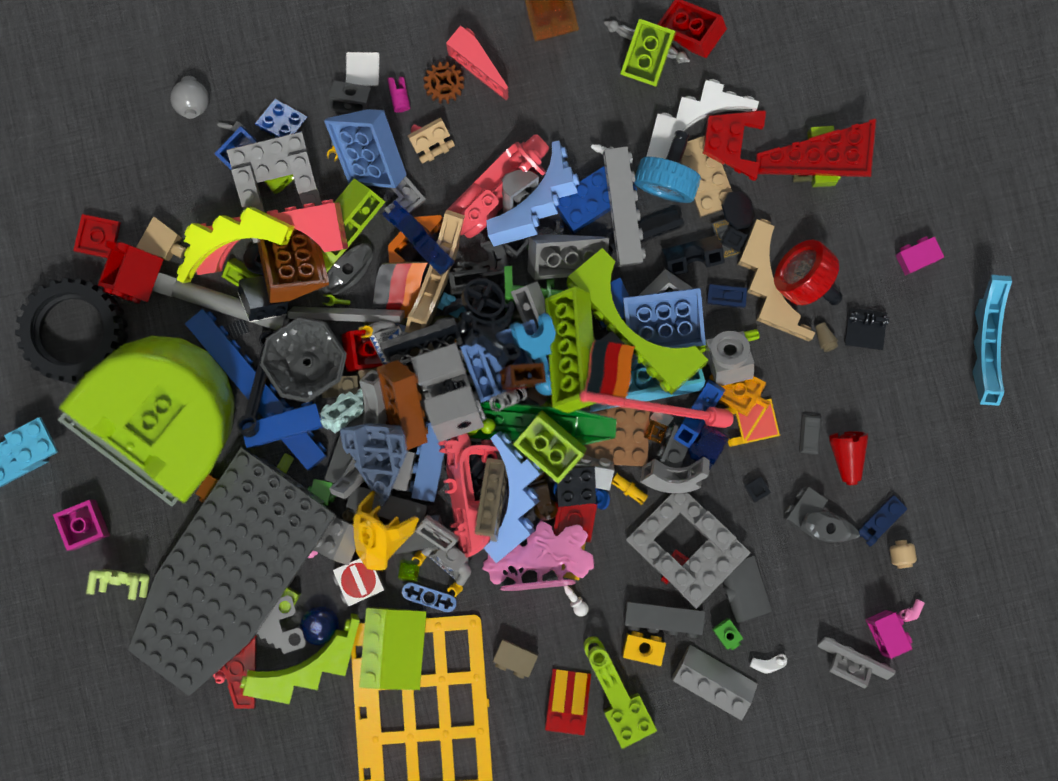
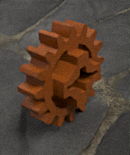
(447, 75)

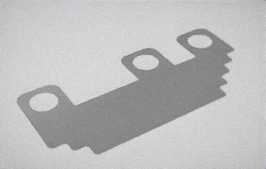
(272, 629)

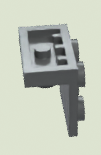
(672, 452)

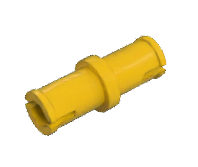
(629, 489)

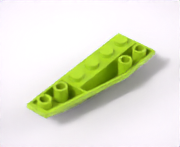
(357, 208)

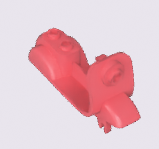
(485, 195)
(461, 489)

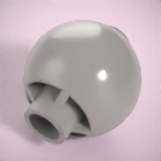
(189, 97)

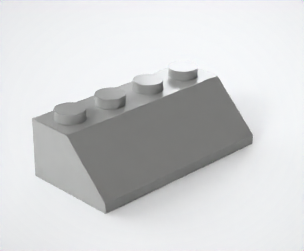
(715, 682)

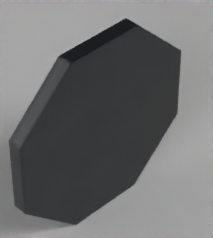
(738, 210)

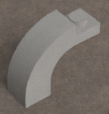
(675, 480)

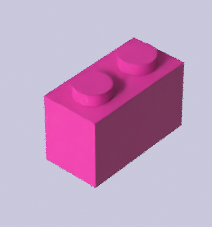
(919, 255)

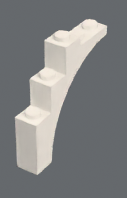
(690, 111)

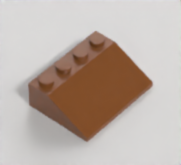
(293, 267)

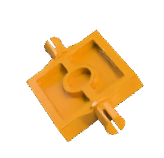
(744, 395)

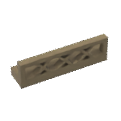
(491, 499)

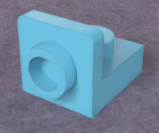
(446, 300)

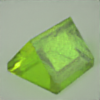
(409, 572)

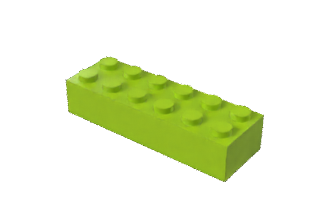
(571, 347)

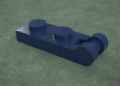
(882, 519)

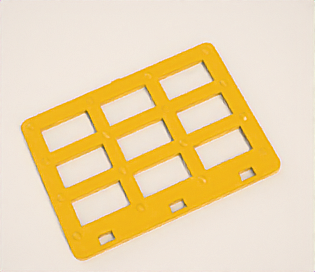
(369, 732)

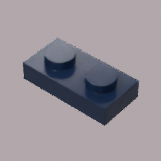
(727, 296)

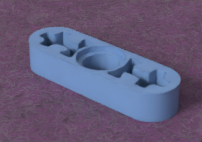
(426, 589)

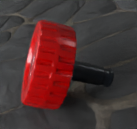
(808, 274)

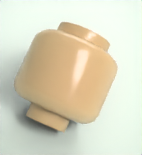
(903, 554)

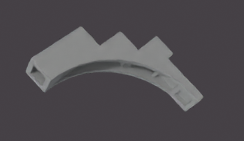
(373, 413)

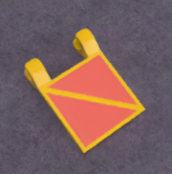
(756, 426)

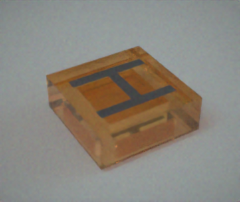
(655, 431)

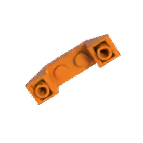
(430, 223)

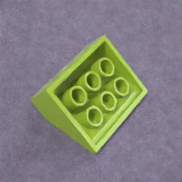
(392, 649)

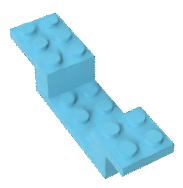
(25, 450)

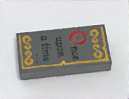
(720, 229)

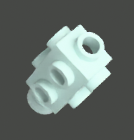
(342, 411)

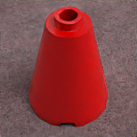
(850, 454)

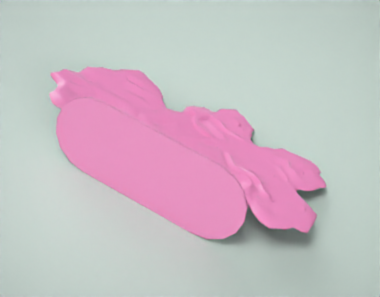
(542, 554)

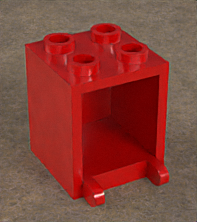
(129, 272)

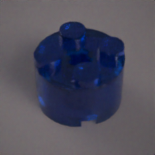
(709, 446)

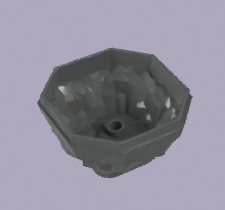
(290, 348)

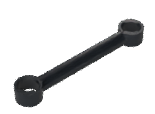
(255, 396)

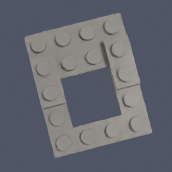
(269, 161)
(710, 563)

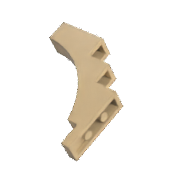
(775, 309)

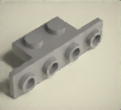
(853, 665)

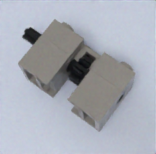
(448, 392)

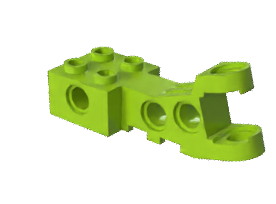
(627, 714)

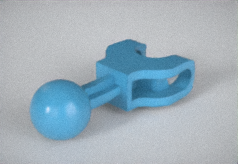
(537, 346)

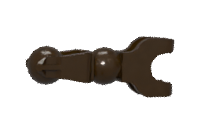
(547, 507)

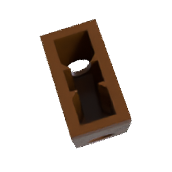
(517, 376)

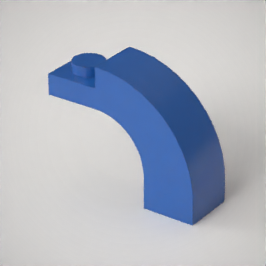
(691, 427)

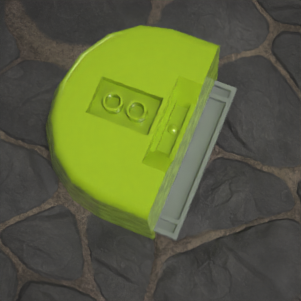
(155, 413)

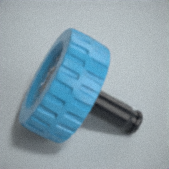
(667, 176)

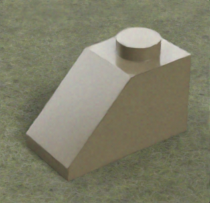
(347, 384)

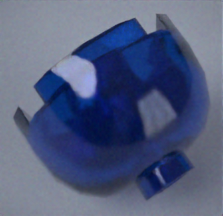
(319, 625)

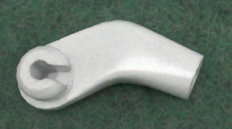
(770, 665)

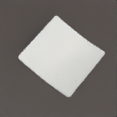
(362, 68)

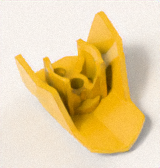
(378, 542)

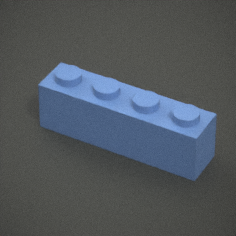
(427, 468)

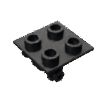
(866, 328)
(577, 487)

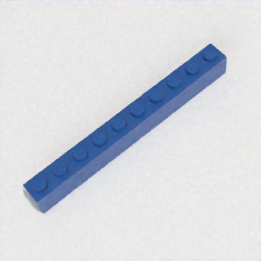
(242, 373)

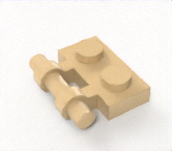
(429, 135)

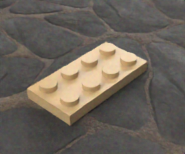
(713, 180)

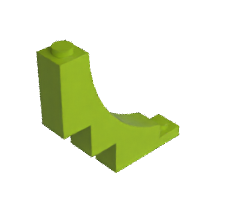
(331, 658)

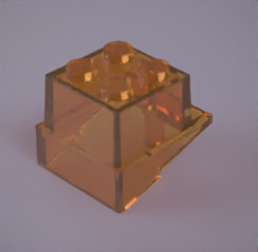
(551, 18)

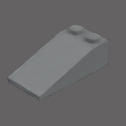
(561, 254)

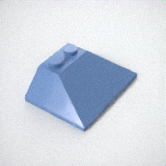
(485, 368)

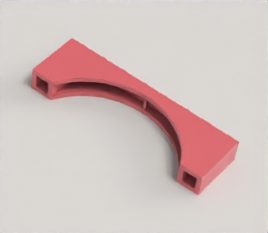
(319, 222)

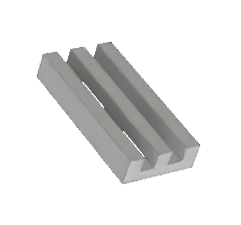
(438, 531)

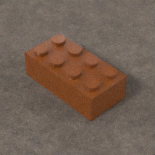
(403, 402)

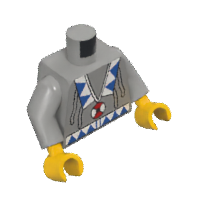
(381, 332)
(452, 562)

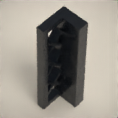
(654, 227)
(419, 338)

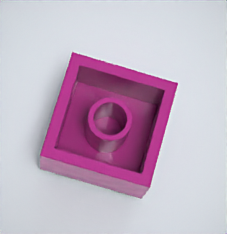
(81, 525)
(889, 633)

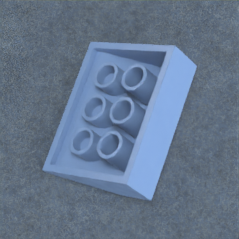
(366, 148)
(667, 318)

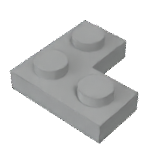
(407, 195)

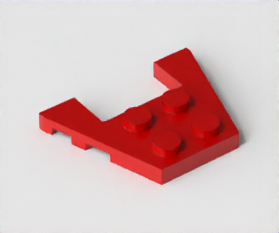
(725, 138)

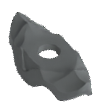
(359, 258)
(816, 523)

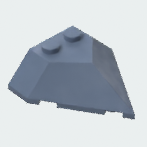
(377, 453)

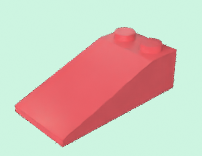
(469, 53)

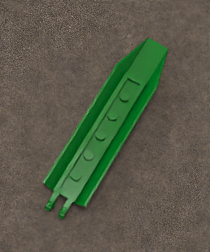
(582, 425)

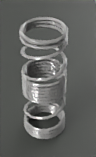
(503, 400)

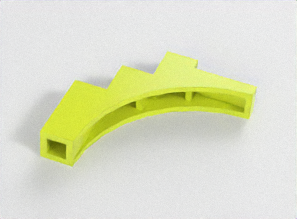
(226, 230)

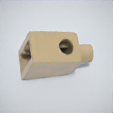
(161, 241)

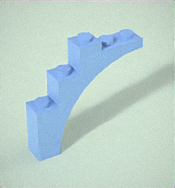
(541, 203)
(521, 498)

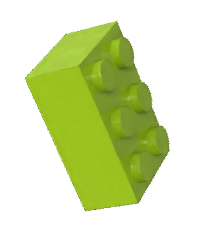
(648, 52)
(550, 446)

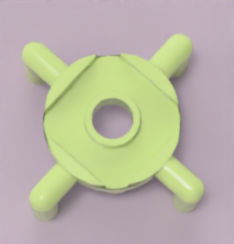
(117, 578)

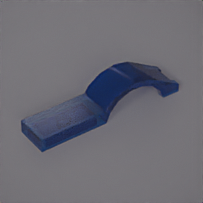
(420, 238)

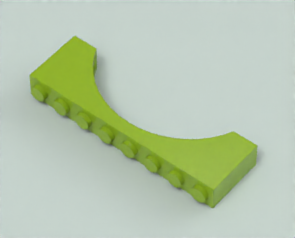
(668, 365)

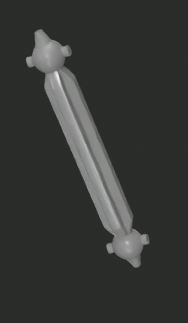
(628, 33)

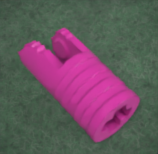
(399, 96)

